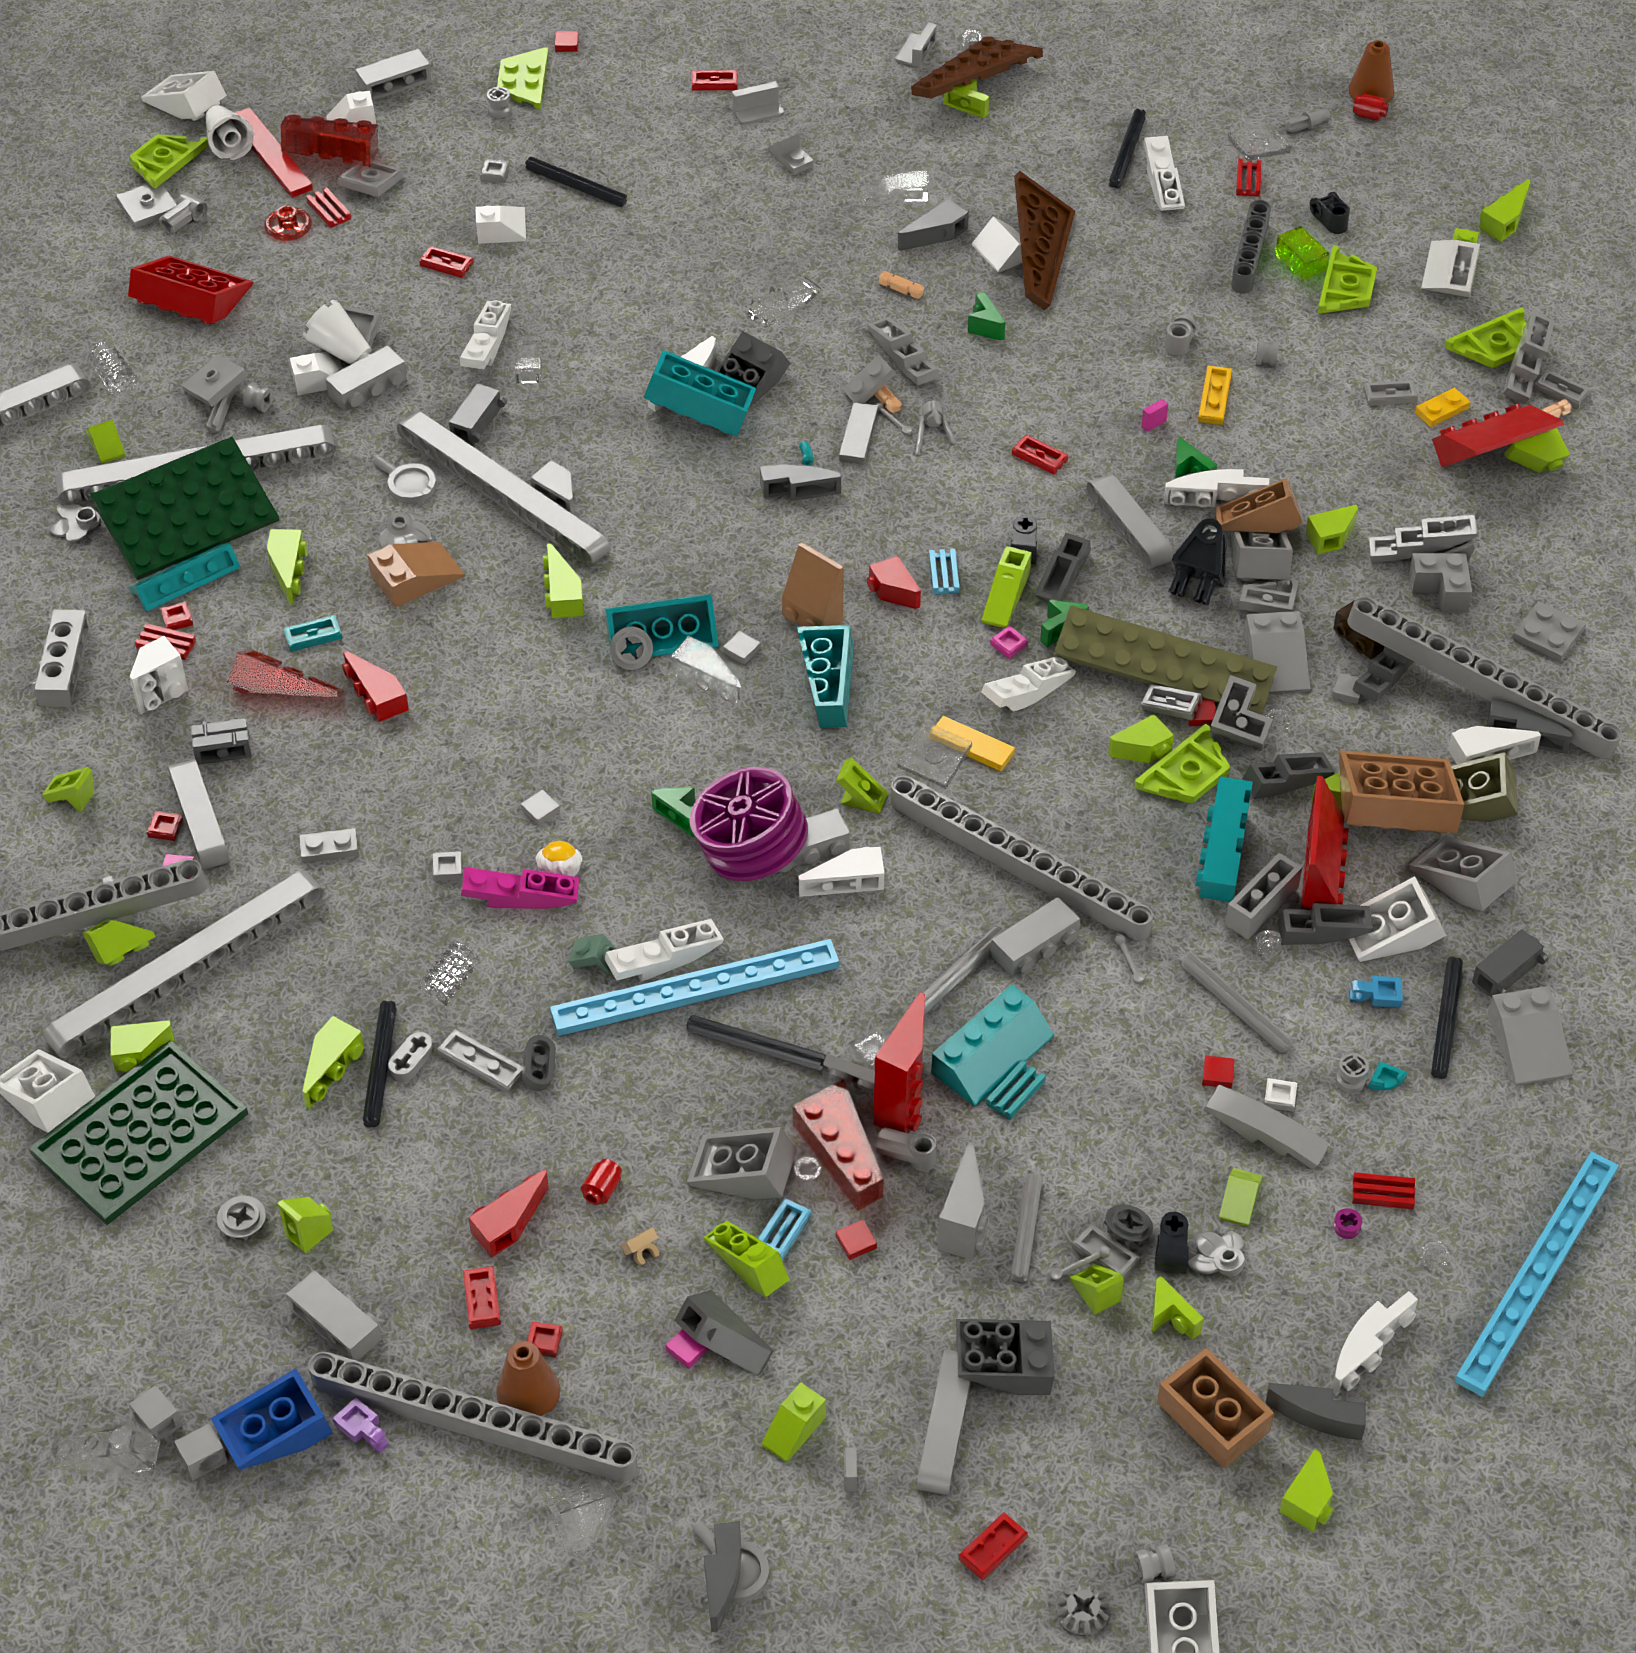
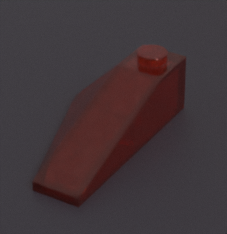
(261, 674)

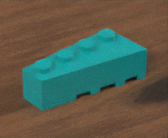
(828, 664)
(1224, 840)

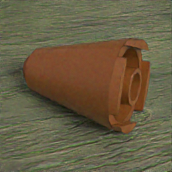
(1374, 72)
(527, 1380)

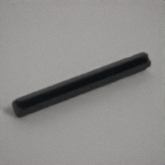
(1127, 148)
(576, 181)
(1447, 1017)
(756, 1042)
(379, 1064)

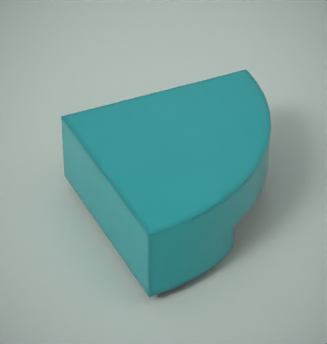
(1387, 1076)

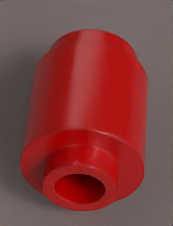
(1370, 106)
(601, 1182)

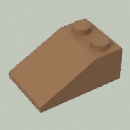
(1263, 510)
(412, 570)
(814, 589)

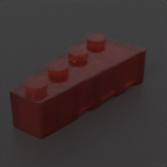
(330, 138)
(840, 1143)

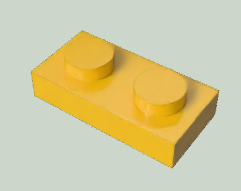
(1442, 407)

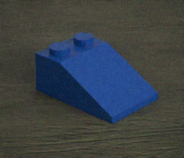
(272, 1422)

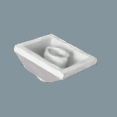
(354, 108)
(500, 224)
(311, 370)

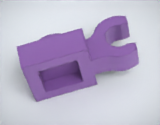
(358, 1422)

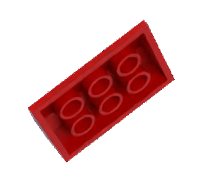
(187, 288)
(1492, 433)
(1324, 850)
(900, 1072)

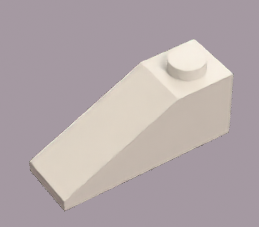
(1488, 741)
(847, 873)

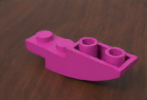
(523, 891)

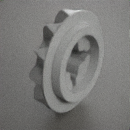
(643, 652)
(235, 1209)
(1081, 1622)

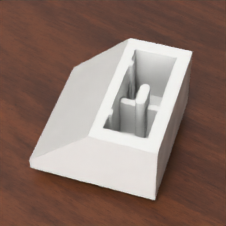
(1451, 267)
(157, 675)

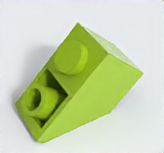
(1331, 528)
(113, 939)

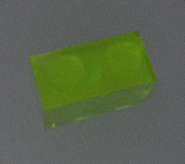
(1302, 253)

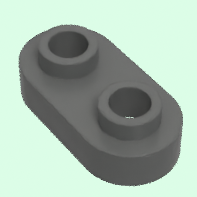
(538, 1065)

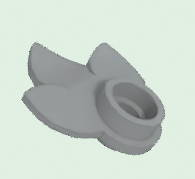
(75, 522)
(409, 532)
(1218, 1254)

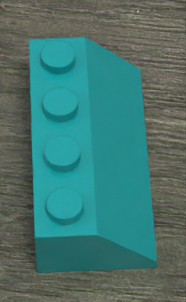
(699, 393)
(666, 622)
(991, 1045)

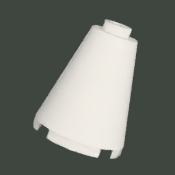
(228, 133)
(337, 334)

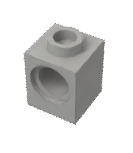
(155, 1413)
(201, 1451)

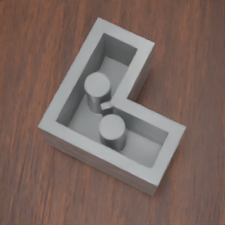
(1443, 575)
(1234, 718)

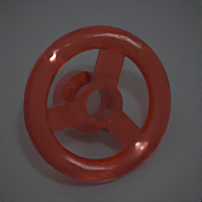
(287, 220)

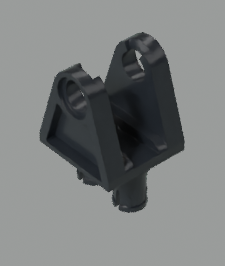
(1202, 560)

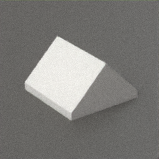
(999, 245)

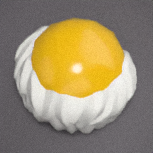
(559, 858)

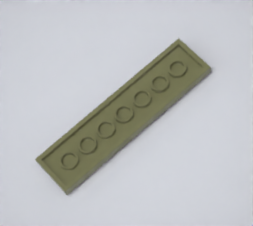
(1158, 657)

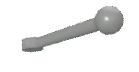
(906, 430)
(1138, 977)
(1057, 1274)

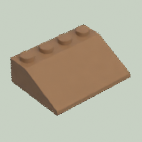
(1399, 792)

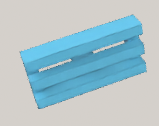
(942, 556)
(793, 1234)

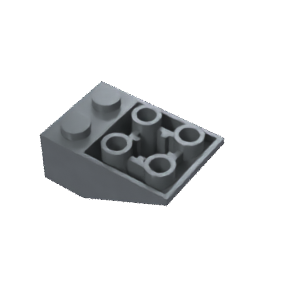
(754, 364)
(1006, 1354)

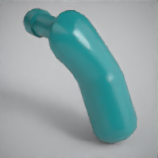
(806, 450)

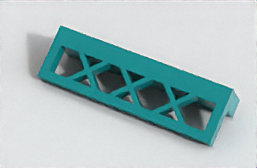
(185, 576)

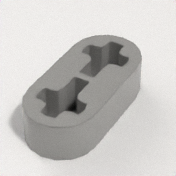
(407, 1054)

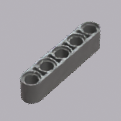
(1251, 246)

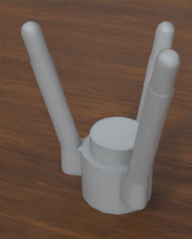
(933, 417)

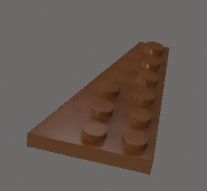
(979, 60)
(1043, 237)

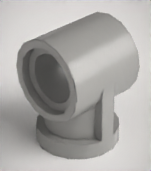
(1180, 335)

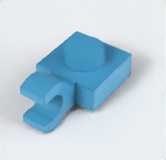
(1381, 990)

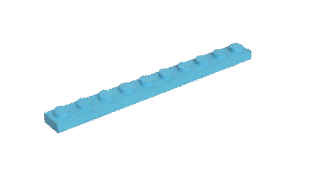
(694, 987)
(1536, 1274)

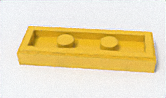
(1215, 395)
(984, 748)

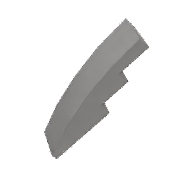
(903, 351)
(1528, 357)
(1431, 537)
(1263, 1123)

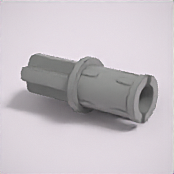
(1307, 120)

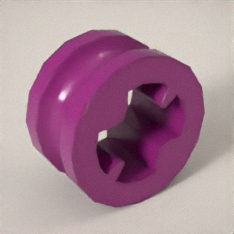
(1343, 1216)

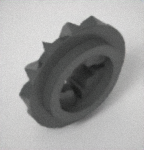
(1137, 1219)

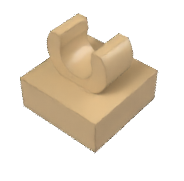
(639, 1243)

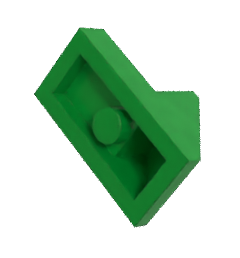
(986, 319)
(1190, 460)
(1057, 614)
(675, 805)

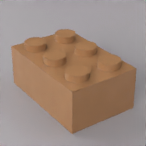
(1215, 1407)

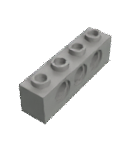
(61, 658)

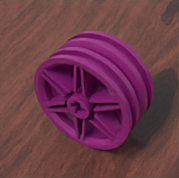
(760, 818)

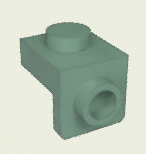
(591, 951)

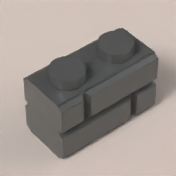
(221, 741)

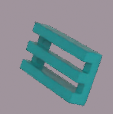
(313, 636)
(1029, 1073)

